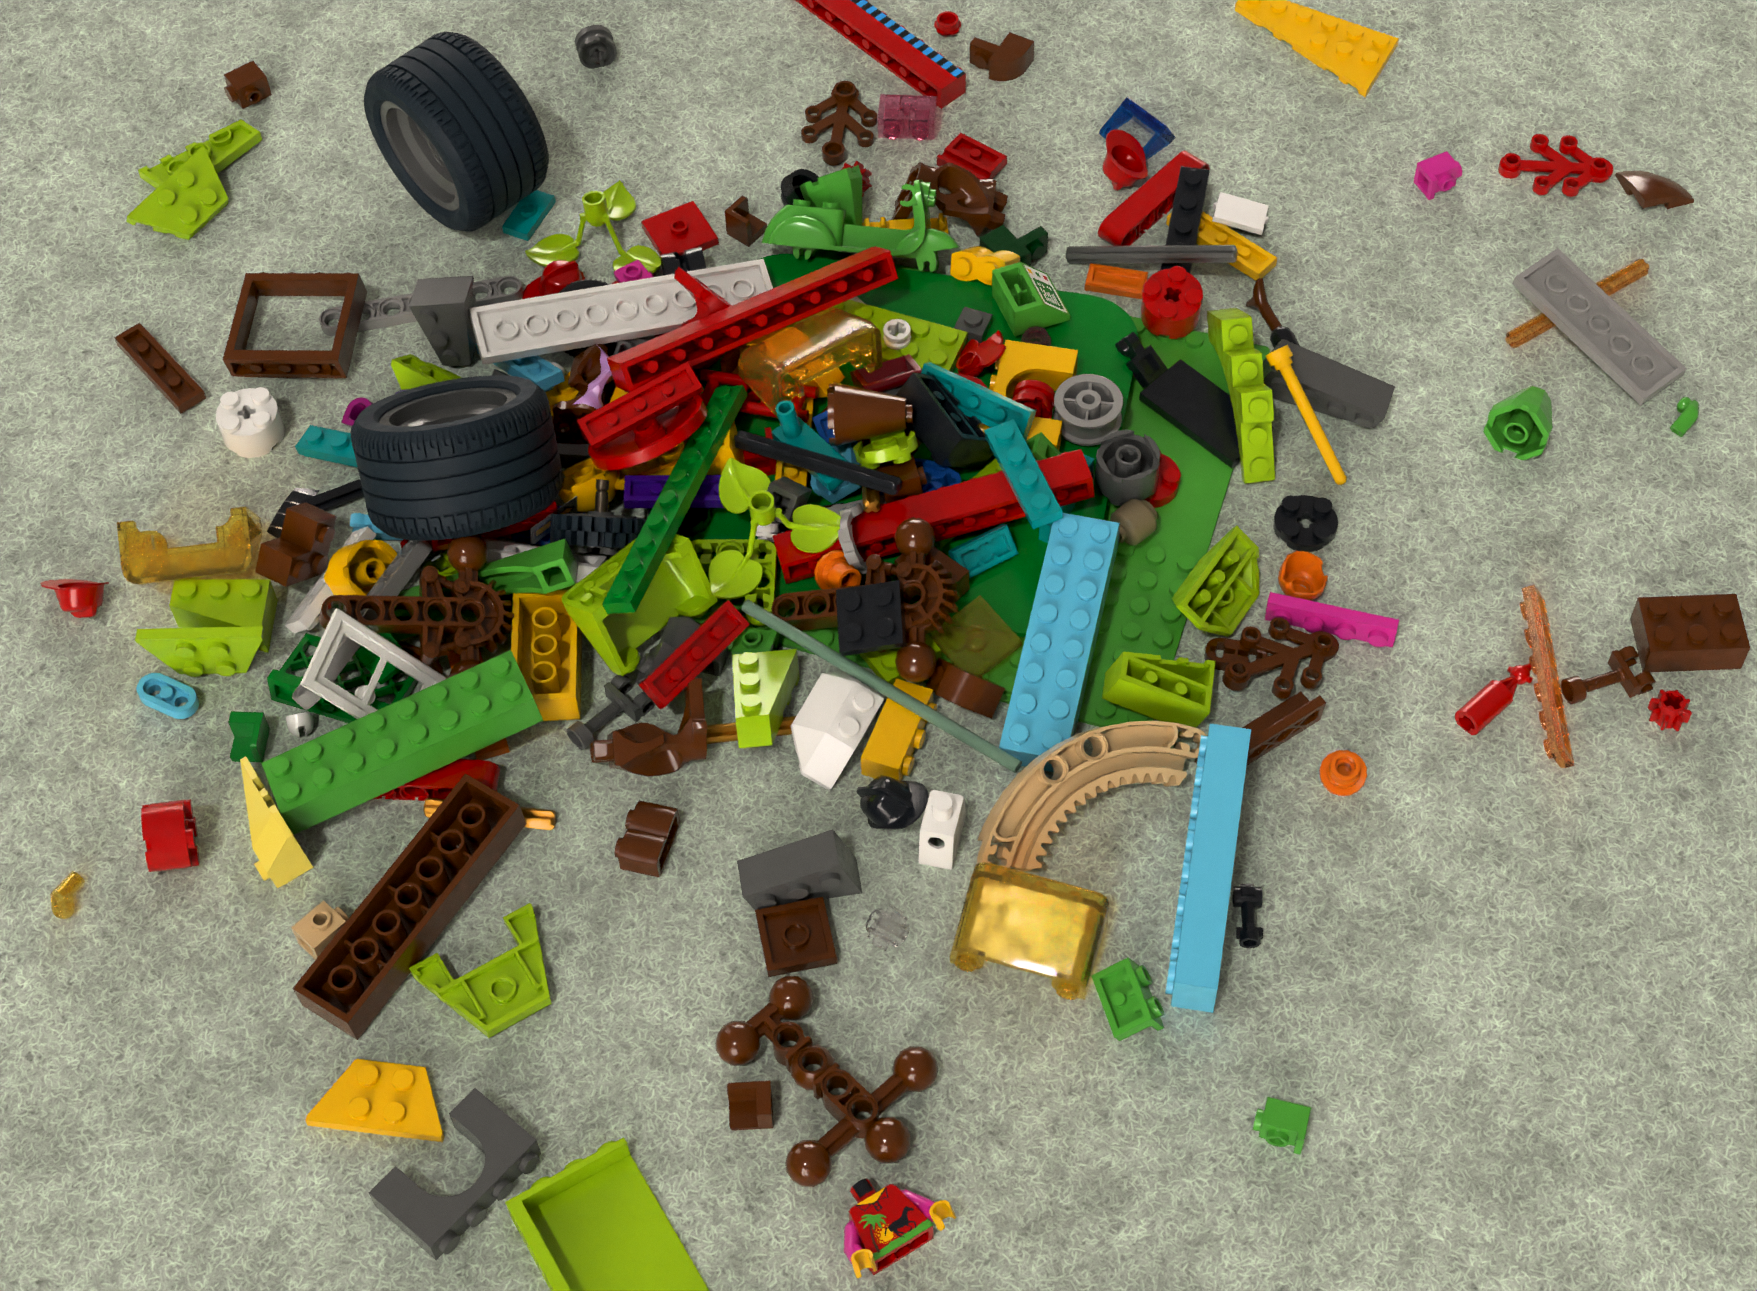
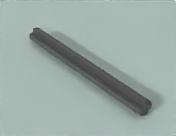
(1152, 254)

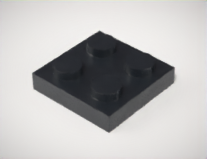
(871, 618)

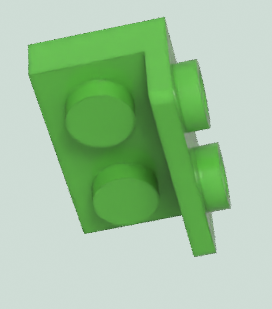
(1127, 998)

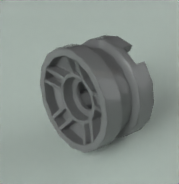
(595, 46)

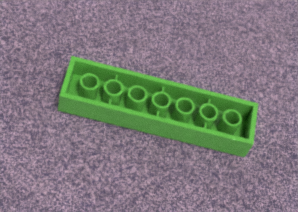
(401, 742)

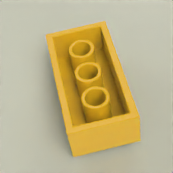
(548, 653)

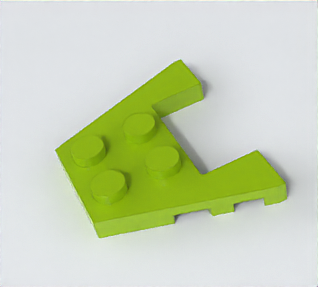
(502, 988)

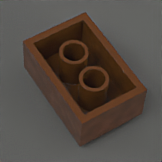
(1689, 633)

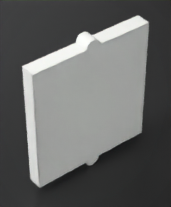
(1240, 213)

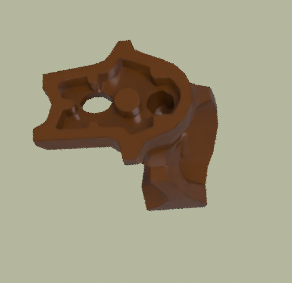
(968, 197)
(652, 751)

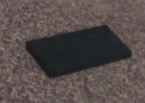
(1196, 409)

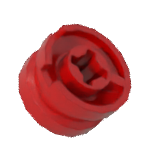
(1036, 396)

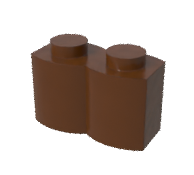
(648, 838)

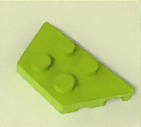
(184, 199)
(204, 648)

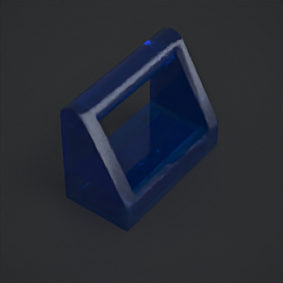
(1130, 110)

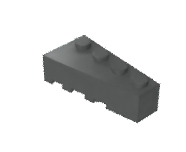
(1332, 387)

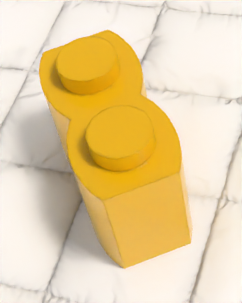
(979, 262)

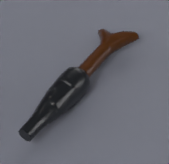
(1261, 303)

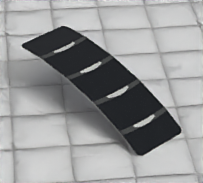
(293, 499)

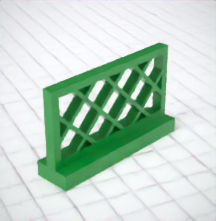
(283, 684)

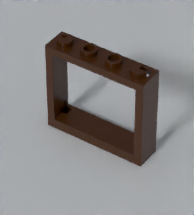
(295, 362)

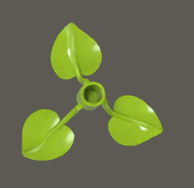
(599, 208)
(746, 488)

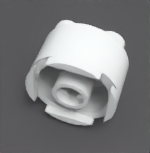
(250, 422)

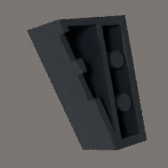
(943, 426)

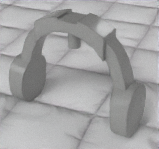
(846, 537)

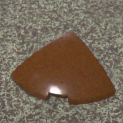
(1653, 189)

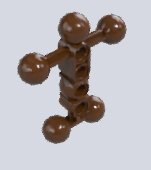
(811, 1160)

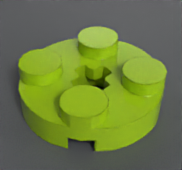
(886, 448)

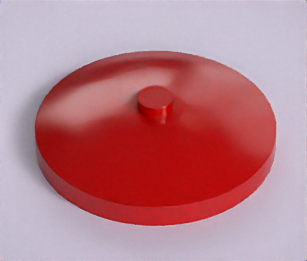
(651, 437)

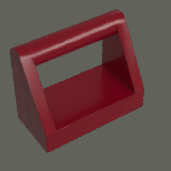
(880, 379)

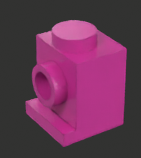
(1437, 174)

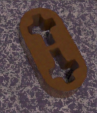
(1232, 652)

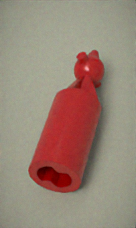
(1491, 700)

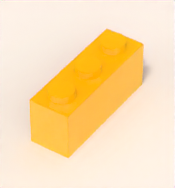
(896, 735)

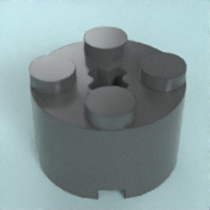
(1127, 467)

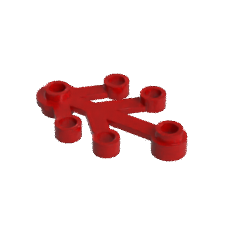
(1591, 169)

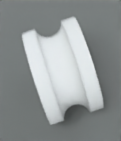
(903, 337)

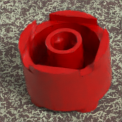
(1171, 303)
(169, 835)

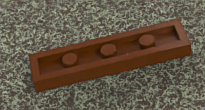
(160, 368)

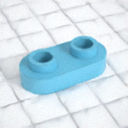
(170, 697)

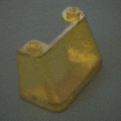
(807, 350)
(150, 561)
(1031, 927)

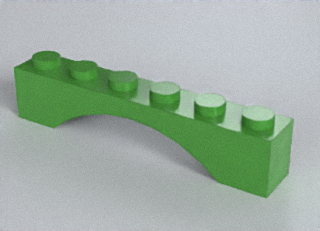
(531, 571)

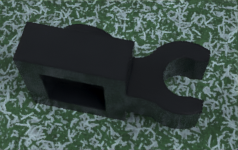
(1144, 362)

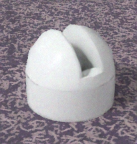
(299, 721)

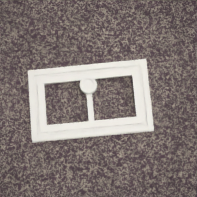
(359, 705)

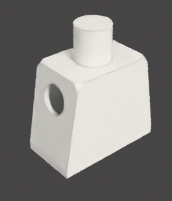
(944, 820)

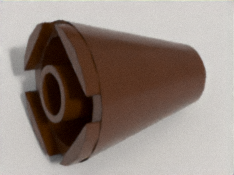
(864, 414)

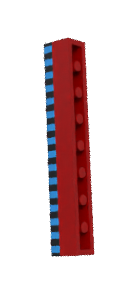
(892, 47)

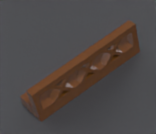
(1282, 724)

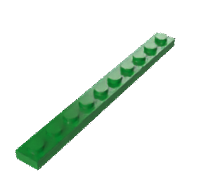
(674, 501)

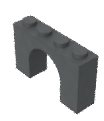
(440, 1221)

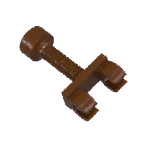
(1619, 663)

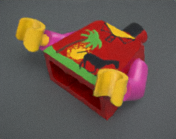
(889, 1225)

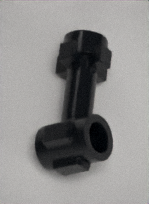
(1248, 899)

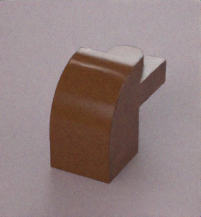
(1003, 61)
(965, 688)

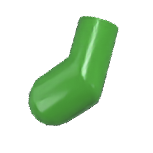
(1689, 414)

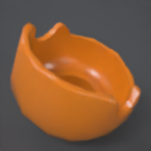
(1302, 569)

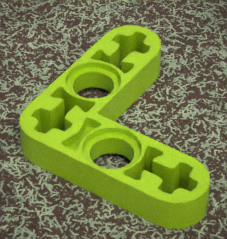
(768, 564)

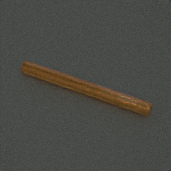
(1609, 285)

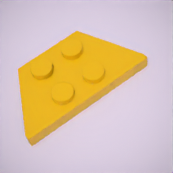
(380, 1101)

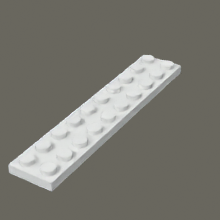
(604, 312)

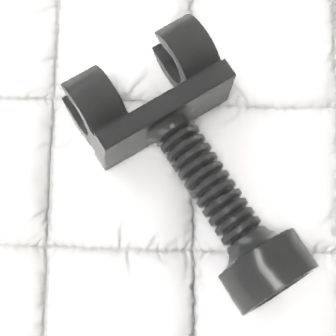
(582, 734)

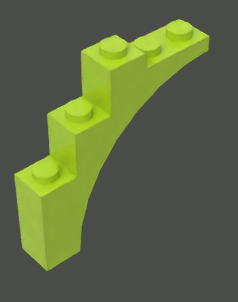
(1251, 399)

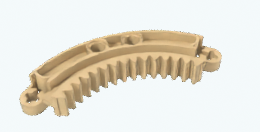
(1119, 756)

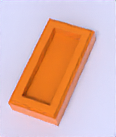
(1115, 281)

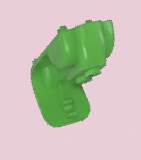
(825, 229)

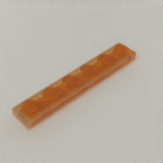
(1548, 686)

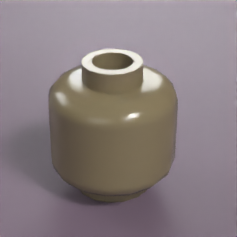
(1136, 521)

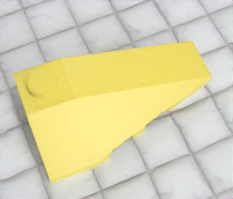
(271, 837)

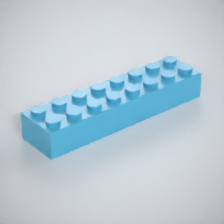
(1060, 636)
(1208, 868)

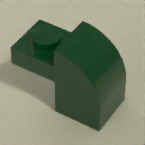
(1028, 247)

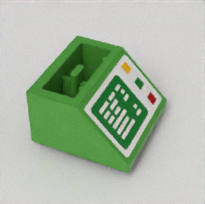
(1027, 298)

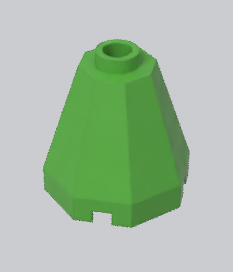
(838, 187)
(1521, 423)

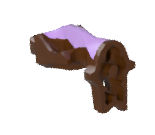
(595, 383)

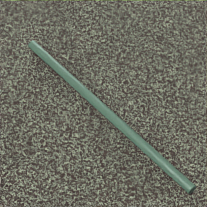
(882, 686)

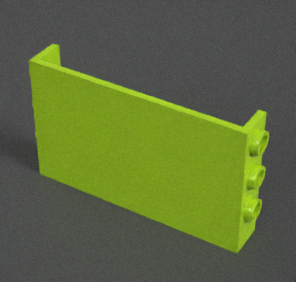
(602, 1228)

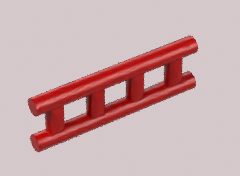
(715, 378)

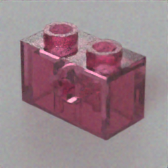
(907, 117)

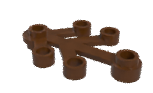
(842, 96)
(1283, 656)

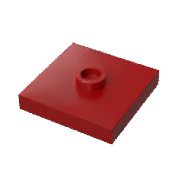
(679, 230)

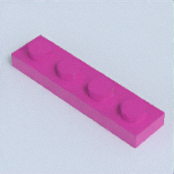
(1339, 621)

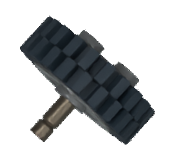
(597, 528)

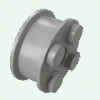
(1088, 408)

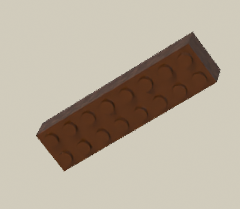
(410, 906)

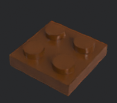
(795, 936)

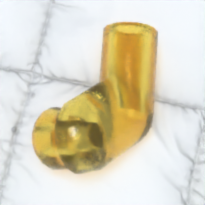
(62, 896)

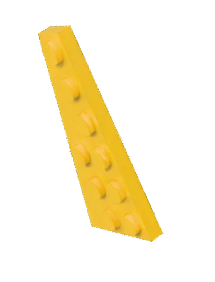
(1329, 42)

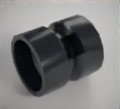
(690, 260)

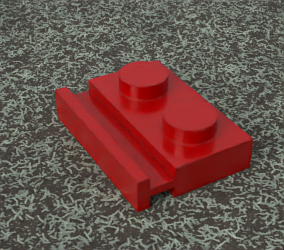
(973, 156)

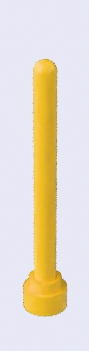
(1282, 361)

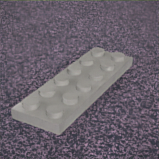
(1599, 326)

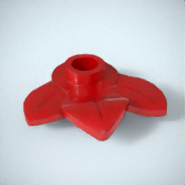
(980, 355)

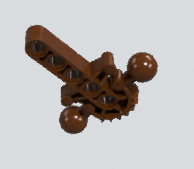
(933, 582)
(467, 593)

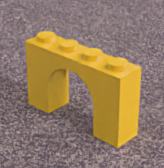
(1034, 362)

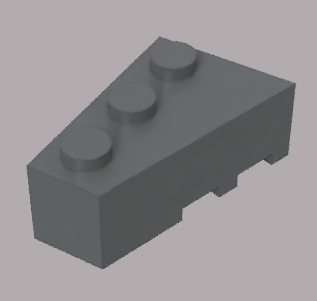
(444, 316)
(800, 872)

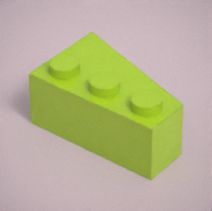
(225, 604)
(1160, 687)
(761, 693)

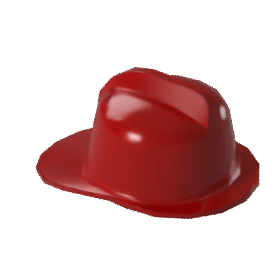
(1124, 159)
(553, 279)
(77, 596)

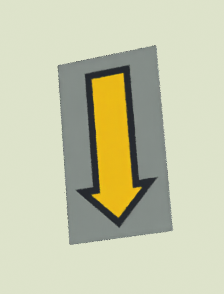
(543, 527)

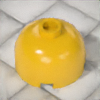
(581, 482)

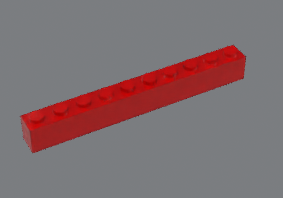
(753, 317)
(948, 509)

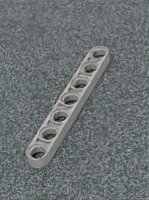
(378, 307)
(389, 584)

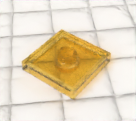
(976, 638)

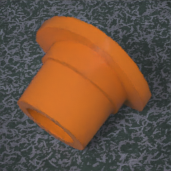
(835, 572)
(1343, 772)

